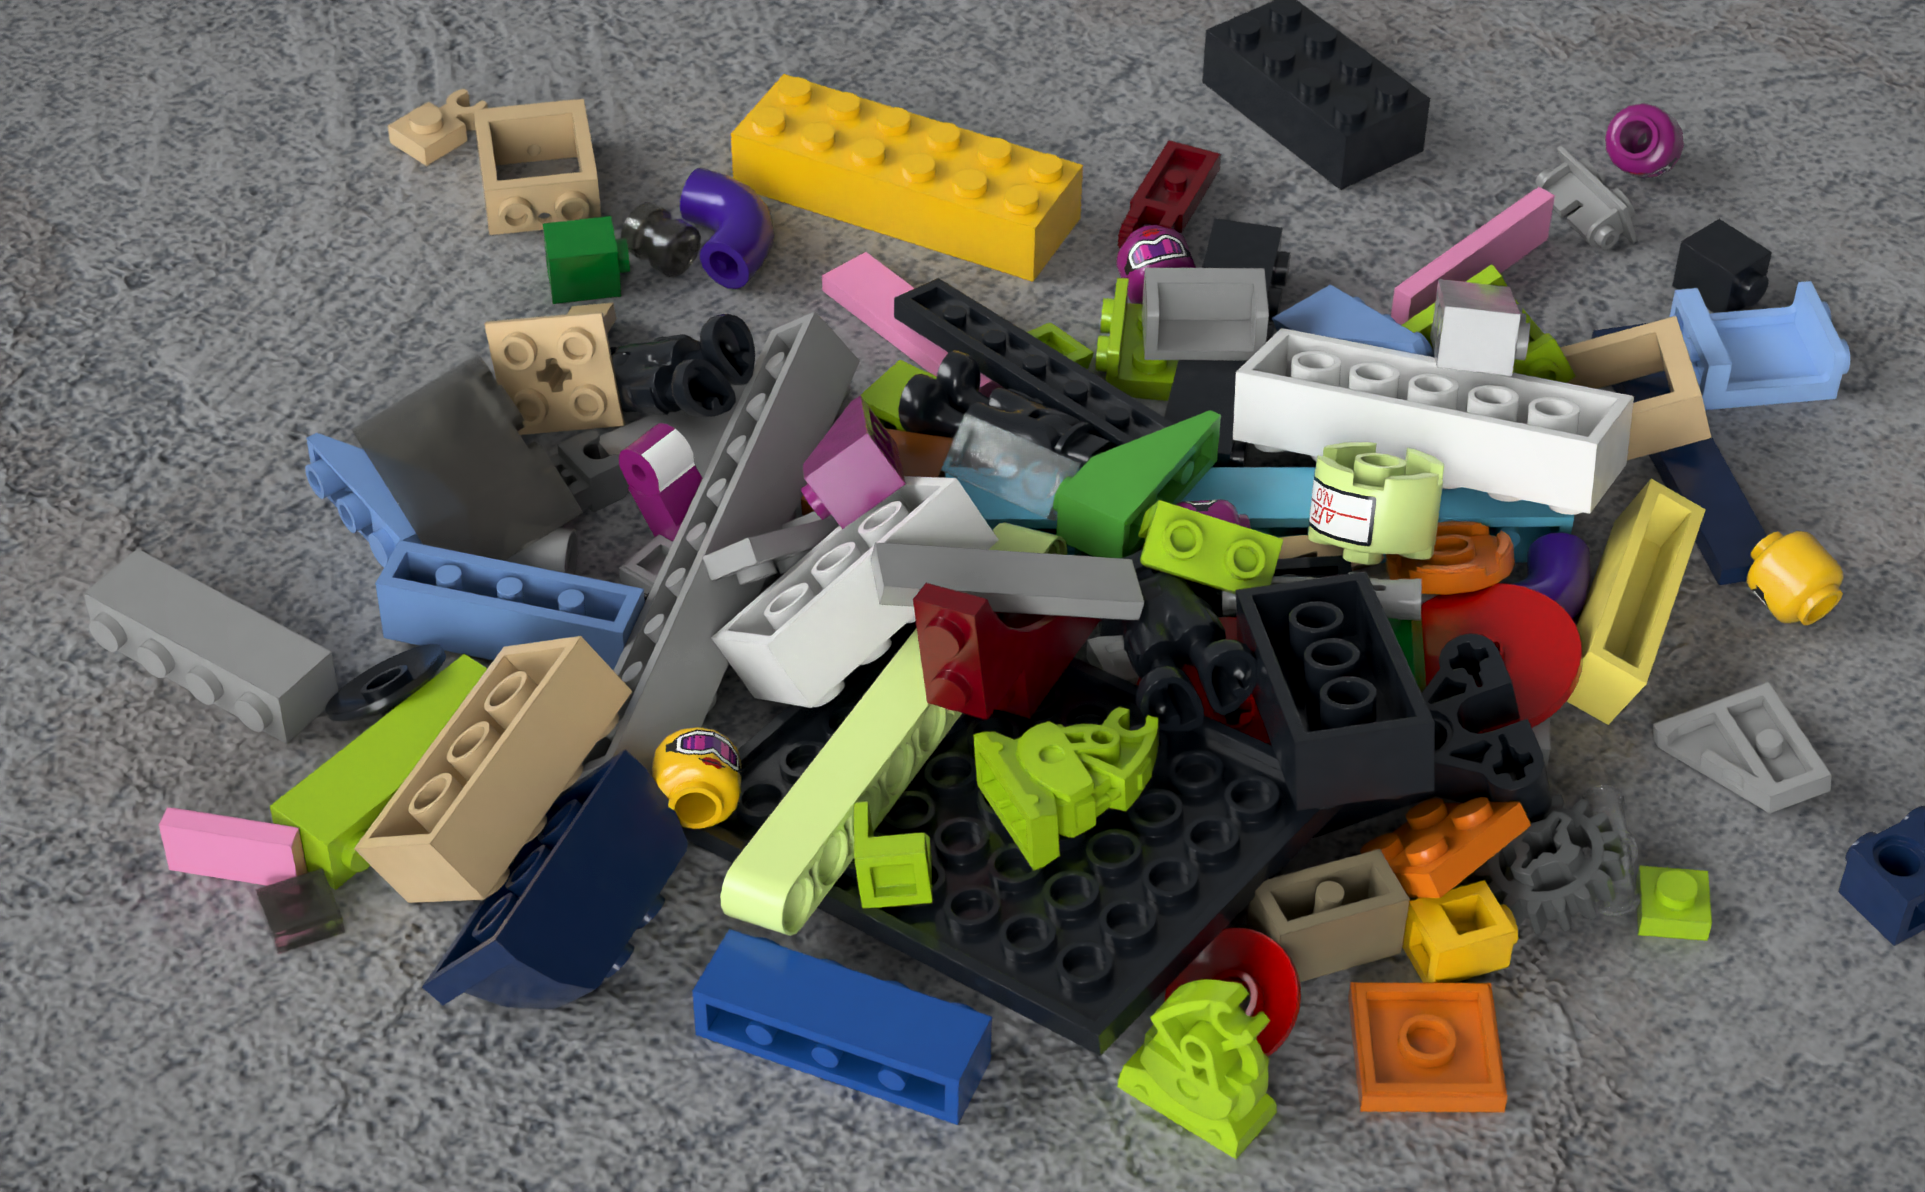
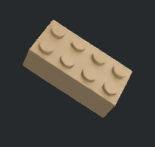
(495, 771)

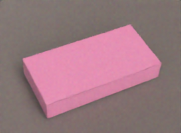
(231, 847)

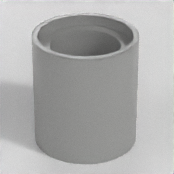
(553, 552)

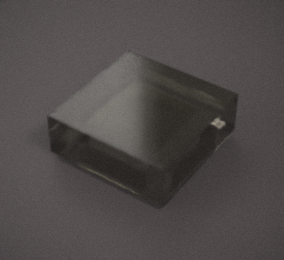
(300, 911)

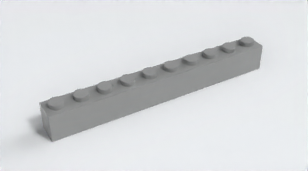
(743, 494)

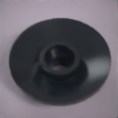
(386, 684)

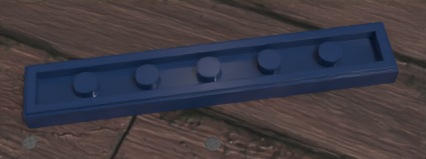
(1702, 476)

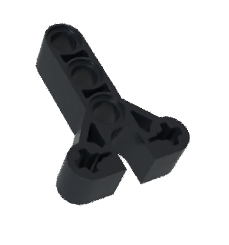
(1470, 762)

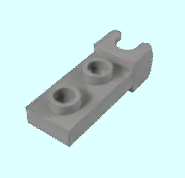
(757, 555)

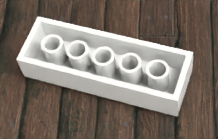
(1490, 430)

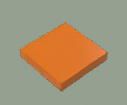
(1426, 1047)

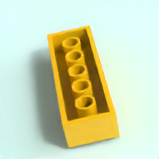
(908, 176)

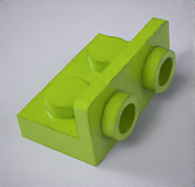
(1123, 351)
(1207, 548)

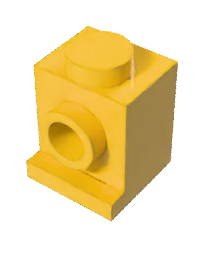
(1459, 934)

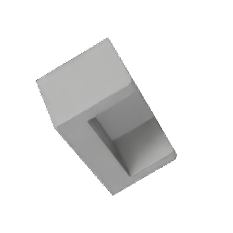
(1204, 313)

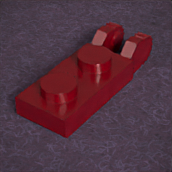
(1171, 189)

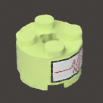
(1375, 502)

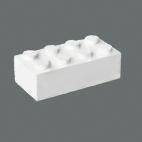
(826, 610)

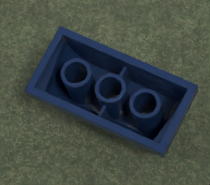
(570, 896)

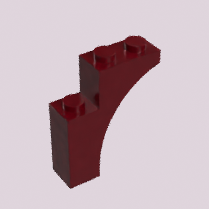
(989, 658)

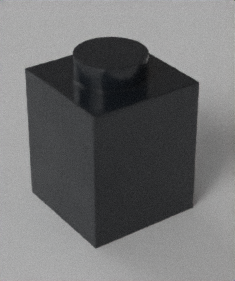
(1724, 267)

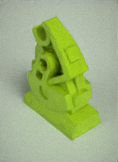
(1063, 778)
(1205, 1065)

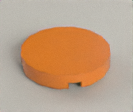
(1461, 562)

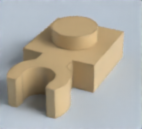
(435, 131)

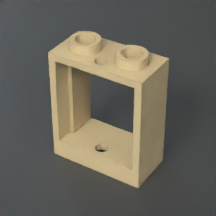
(533, 135)
(1637, 352)

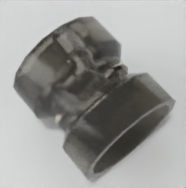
(668, 244)

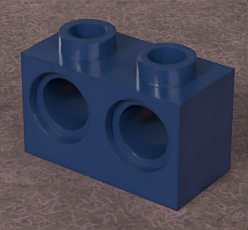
(1888, 877)

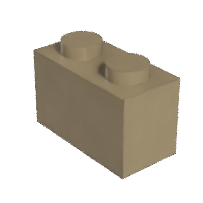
(1333, 914)

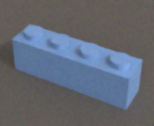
(489, 603)

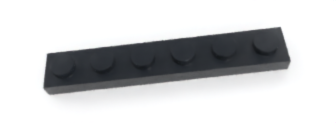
(1023, 362)

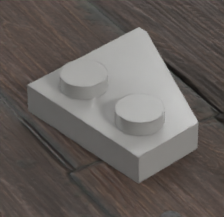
(1748, 748)

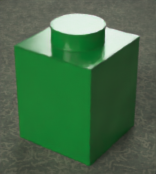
(584, 259)

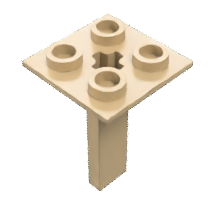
(558, 369)

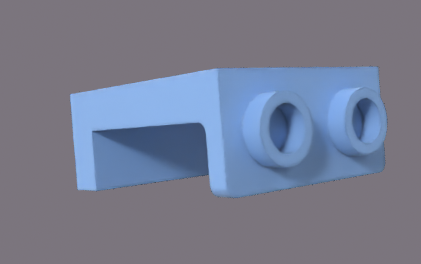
(1763, 352)

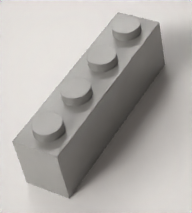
(211, 645)

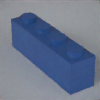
(843, 1025)

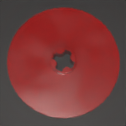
(1532, 637)

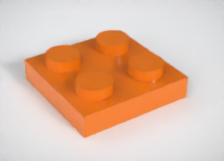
(1447, 842)

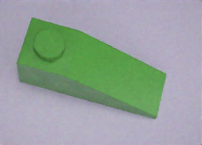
(1109, 495)

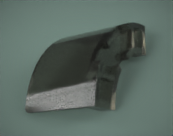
(464, 468)

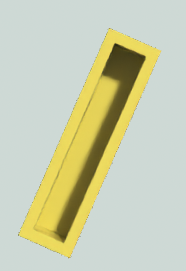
(1633, 598)

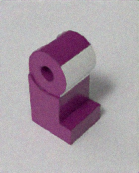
(661, 478)

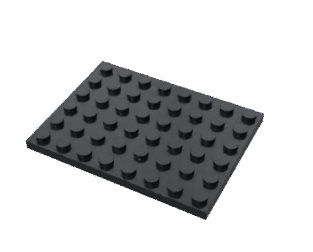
(1102, 922)

